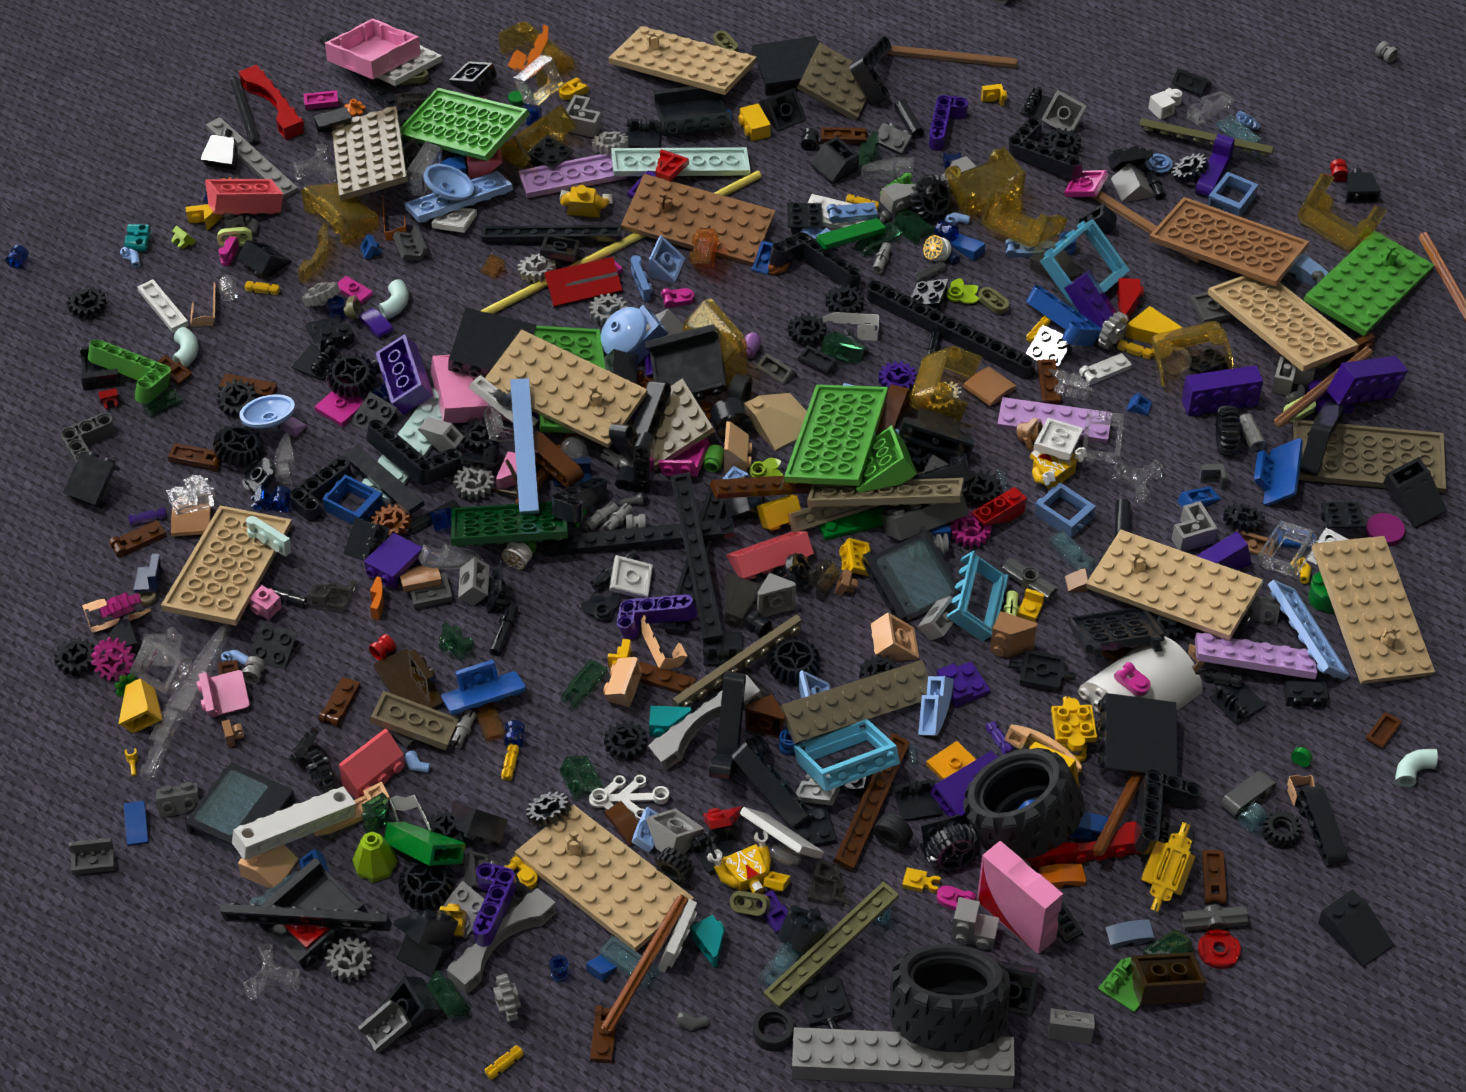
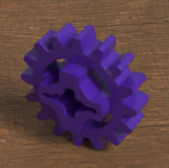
(898, 375)

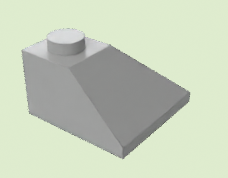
(673, 830)

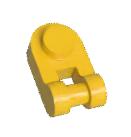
(573, 87)
(526, 874)

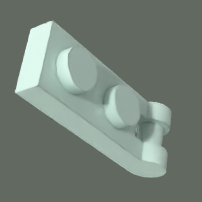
(268, 535)

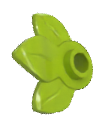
(962, 292)
(769, 468)

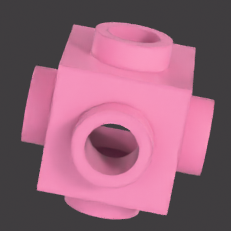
(265, 602)

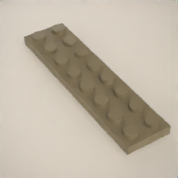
(911, 492)
(856, 701)

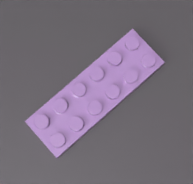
(568, 174)
(1020, 411)
(1255, 655)

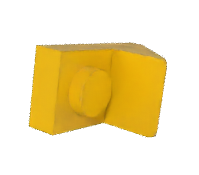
(202, 213)

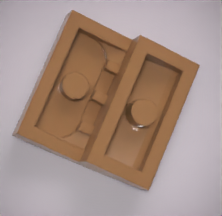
(989, 386)
(190, 523)
(420, 577)

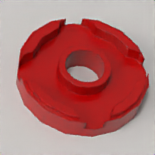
(1219, 959)

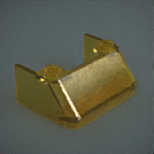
(526, 32)
(554, 124)
(1317, 216)
(1210, 332)
(732, 340)
(935, 395)

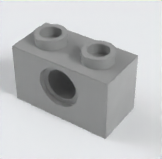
(473, 581)
(935, 622)

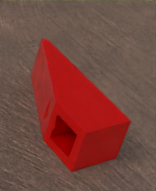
(1002, 508)

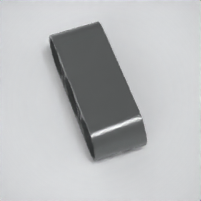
(1248, 792)

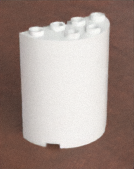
(1167, 670)

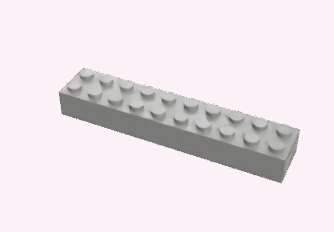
(893, 1059)

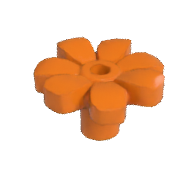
(355, 108)

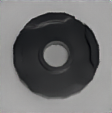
(267, 472)

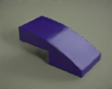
(376, 322)
(776, 913)

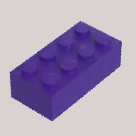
(404, 374)
(1367, 380)
(1211, 390)

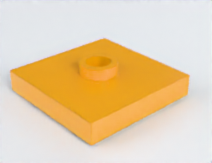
(950, 760)

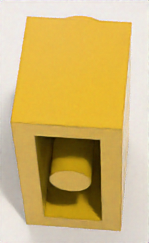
(754, 122)
(775, 512)

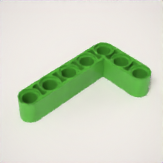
(151, 375)

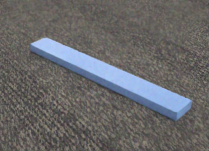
(524, 446)

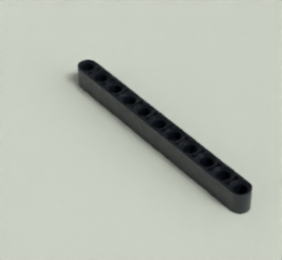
(951, 329)

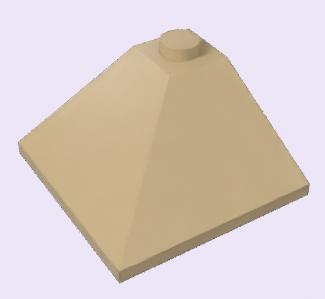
(777, 418)

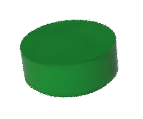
(515, 98)
(1301, 756)

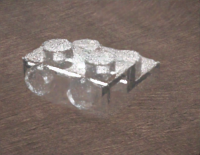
(192, 496)

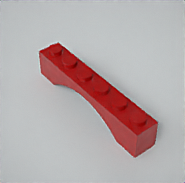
(257, 83)
(1119, 846)

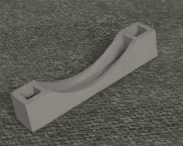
(897, 197)
(672, 745)
(530, 913)

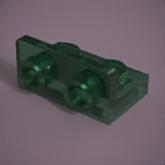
(869, 149)
(912, 226)
(579, 775)
(375, 813)
(1171, 943)
(447, 995)

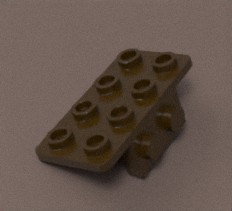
(409, 678)

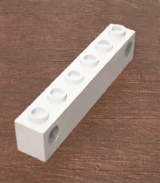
(293, 823)

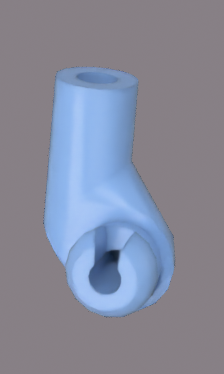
(955, 218)
(131, 255)
(234, 655)
(414, 764)

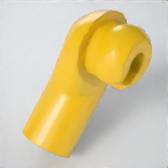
(1305, 573)

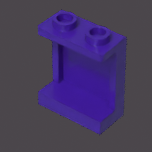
(392, 559)

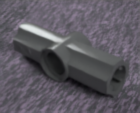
(1029, 578)
(1214, 918)

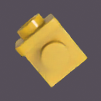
(994, 93)
(1031, 605)
(622, 652)
(458, 914)

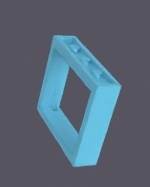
(1100, 243)
(852, 769)

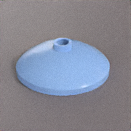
(448, 182)
(623, 330)
(267, 411)

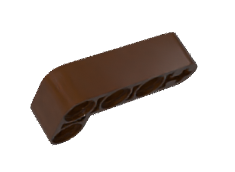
(896, 403)
(555, 461)

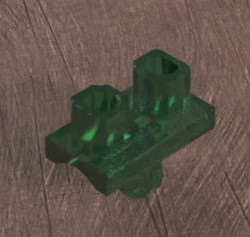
(451, 640)

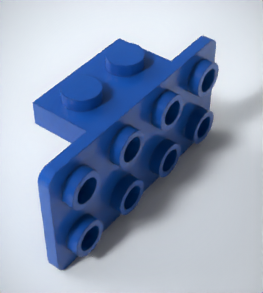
(1279, 471)
(481, 685)

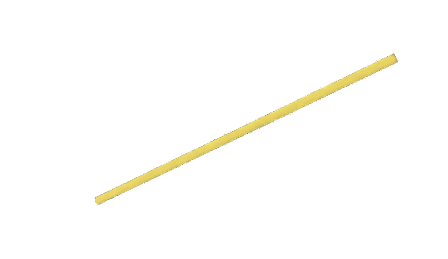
(607, 251)

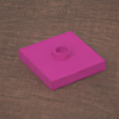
(1087, 185)
(338, 409)

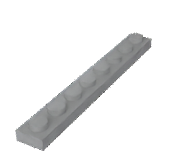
(254, 159)

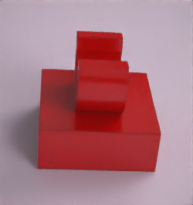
(107, 396)

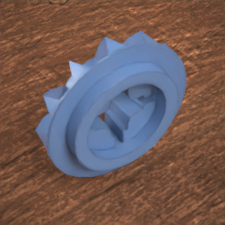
(1247, 120)
(1159, 159)

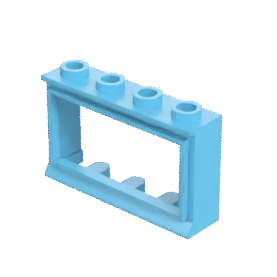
(961, 616)

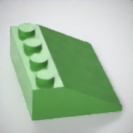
(887, 462)

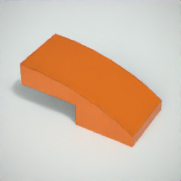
(377, 599)
(1063, 874)

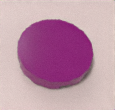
(1386, 525)

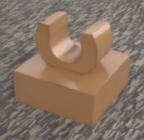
(845, 583)
(232, 733)

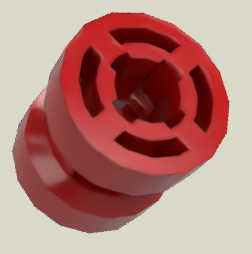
(1339, 170)
(382, 647)

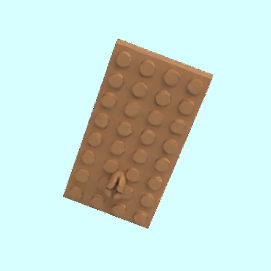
(680, 210)
(1229, 241)

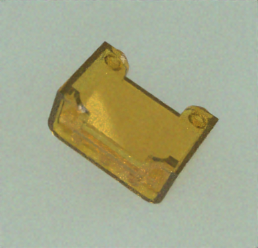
(974, 185)
(348, 217)
(1005, 217)

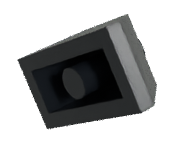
(1102, 216)
(125, 633)

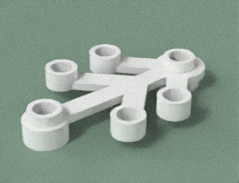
(627, 795)

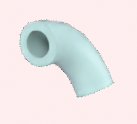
(397, 301)
(188, 346)
(1414, 762)

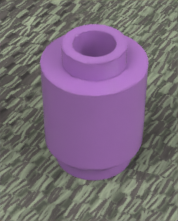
(753, 343)

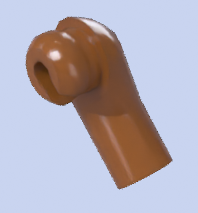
(774, 270)

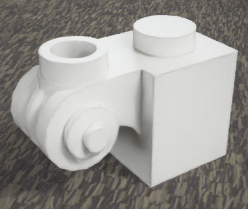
(1164, 102)

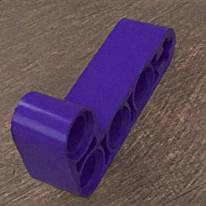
(945, 108)
(1217, 165)
(656, 610)
(497, 887)

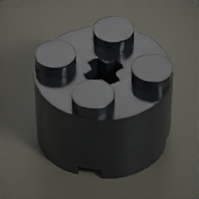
(732, 411)
(802, 928)

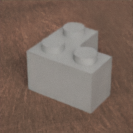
(586, 120)
(1288, 374)
(1196, 528)
(972, 927)

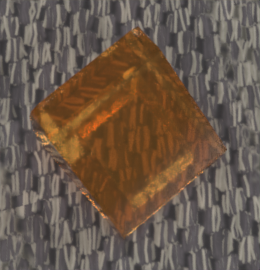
(493, 266)

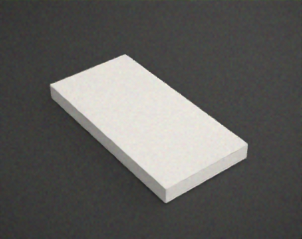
(782, 833)

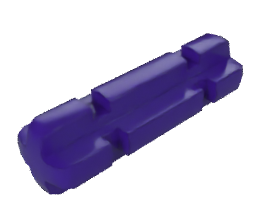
(147, 516)
(998, 736)

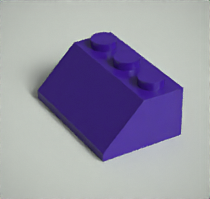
(1090, 299)

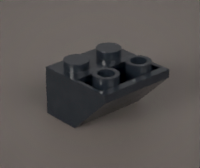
(835, 160)

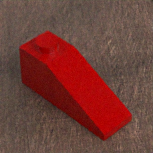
(1128, 295)

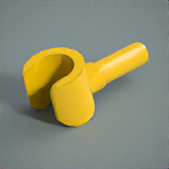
(132, 759)

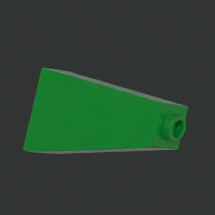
(424, 844)

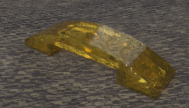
(311, 267)

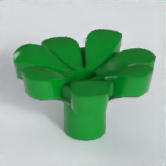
(121, 685)

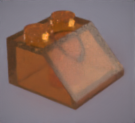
(704, 249)

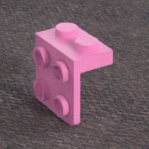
(223, 693)

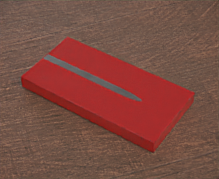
(583, 281)

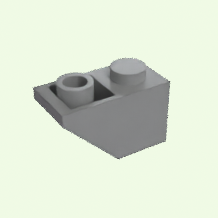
(440, 434)

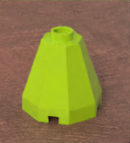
(374, 858)

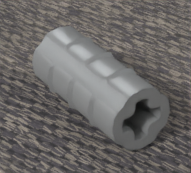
(1251, 432)

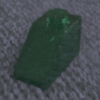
(842, 347)

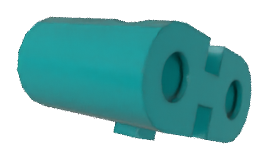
(137, 237)

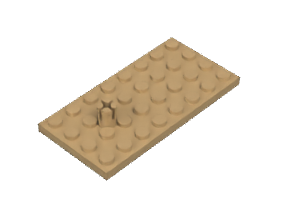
(683, 60)
(1283, 321)
(568, 387)
(223, 568)
(1174, 584)
(1372, 610)
(602, 877)

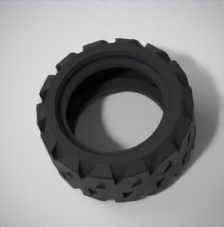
(1013, 779)
(949, 998)

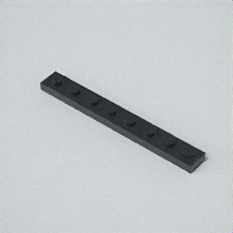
(526, 234)
(306, 917)

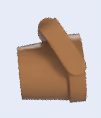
(1029, 432)

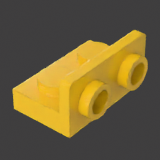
(851, 556)

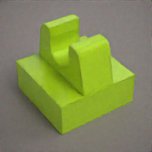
(184, 238)

